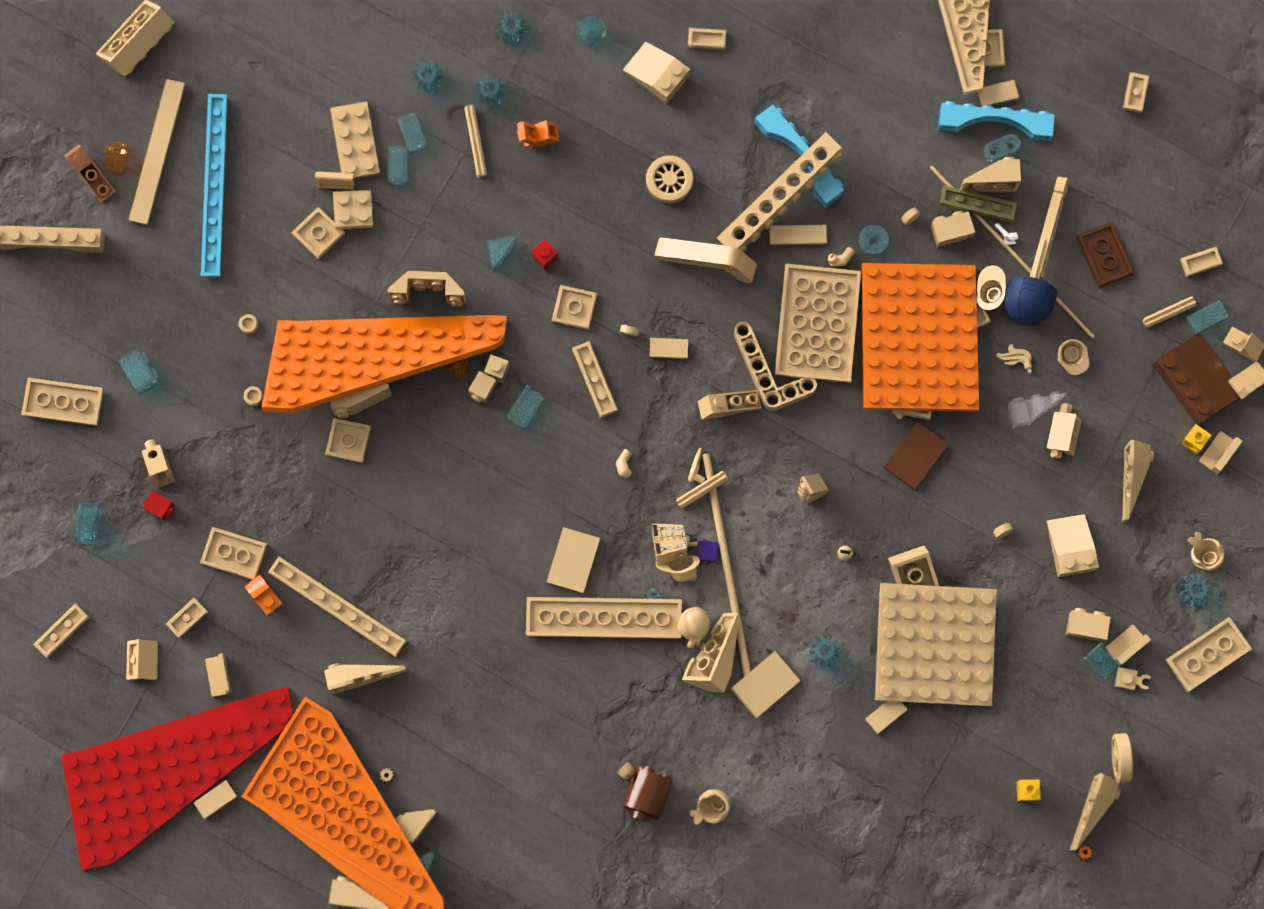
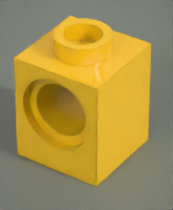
(1196, 439)
(1028, 790)

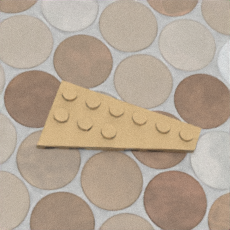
(967, 33)

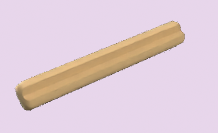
(475, 141)

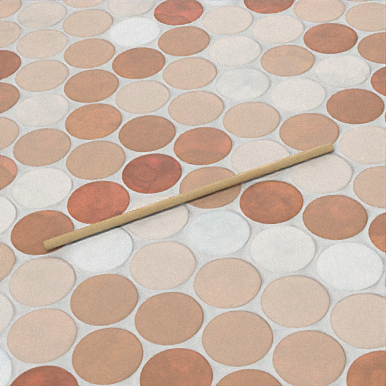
(726, 564)

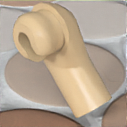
(841, 260)
(621, 464)

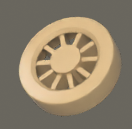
(669, 180)
(1122, 758)

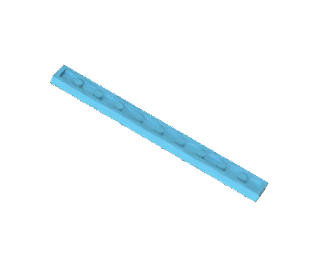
(214, 186)

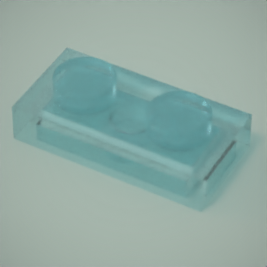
(412, 133)
(397, 165)
(1207, 317)

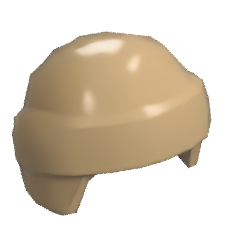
(1206, 553)
(694, 625)
(712, 807)

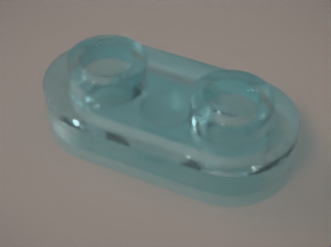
(1001, 147)

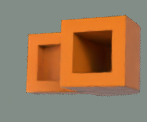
(538, 134)
(263, 595)

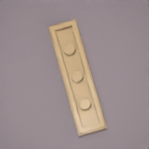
(594, 379)

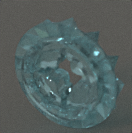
(871, 231)

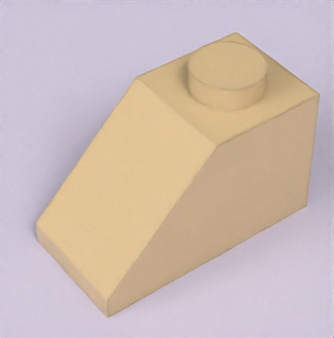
(415, 822)

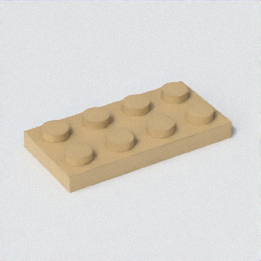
(355, 140)
(62, 402)
(1208, 654)

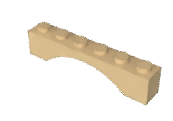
(76, 239)

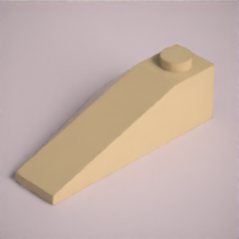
(1136, 464)
(714, 662)
(346, 677)
(1099, 799)

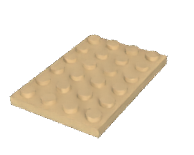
(817, 323)

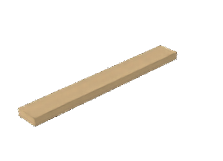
(157, 152)
(337, 606)

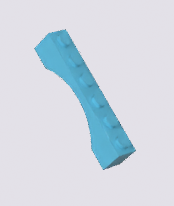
(1035, 125)
(776, 127)

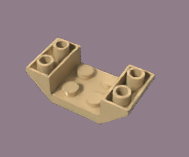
(419, 280)

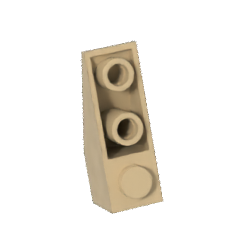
(728, 404)
(811, 488)

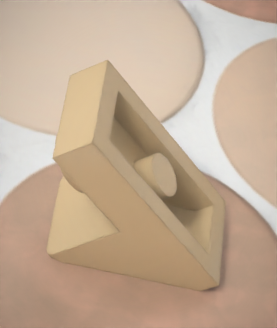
(1244, 344)

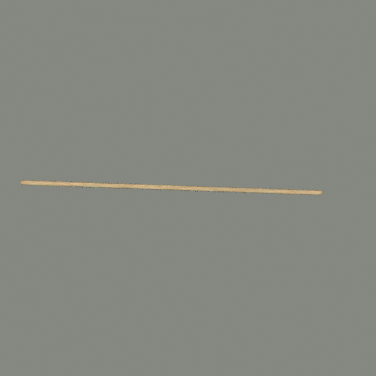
(1017, 257)

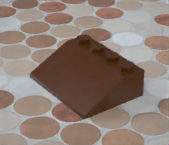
(1197, 379)

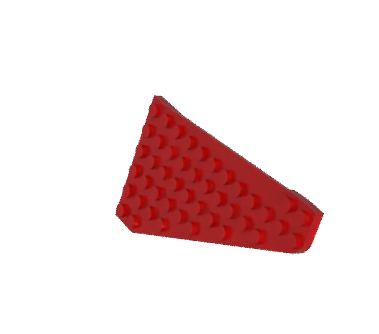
(146, 778)

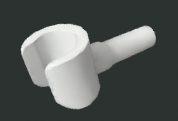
(1009, 238)

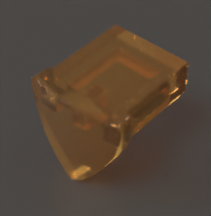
(116, 156)
(457, 368)

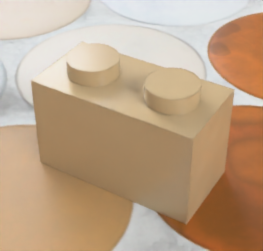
(952, 228)
(1088, 625)

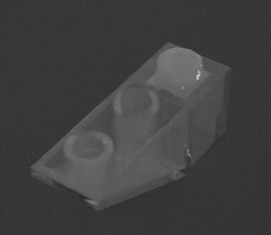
(1030, 410)

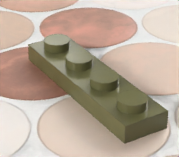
(977, 204)

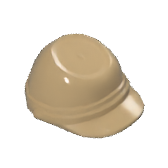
(1073, 356)

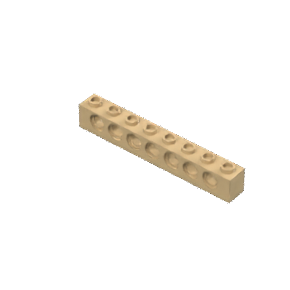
(824, 144)

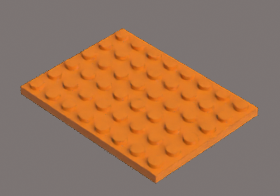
(919, 337)

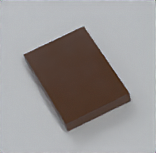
(1105, 254)
(916, 456)

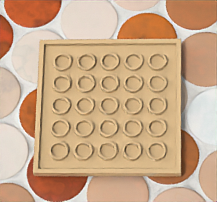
(935, 644)

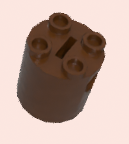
(647, 794)

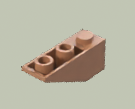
(89, 173)

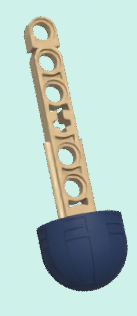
(1030, 298)

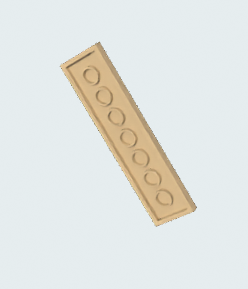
(603, 617)

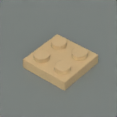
(352, 209)

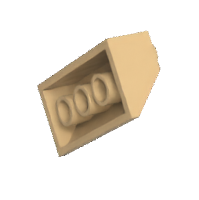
(135, 38)

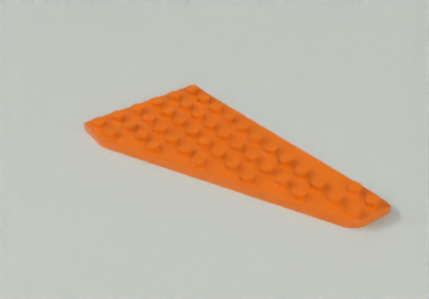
(339, 358)
(331, 804)

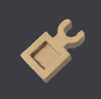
(1128, 679)

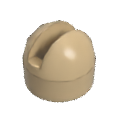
(845, 557)
(626, 771)

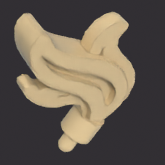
(1016, 356)

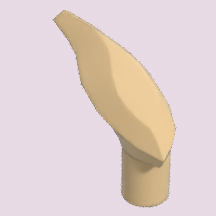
(695, 468)

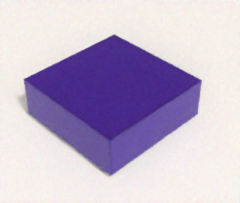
(707, 551)

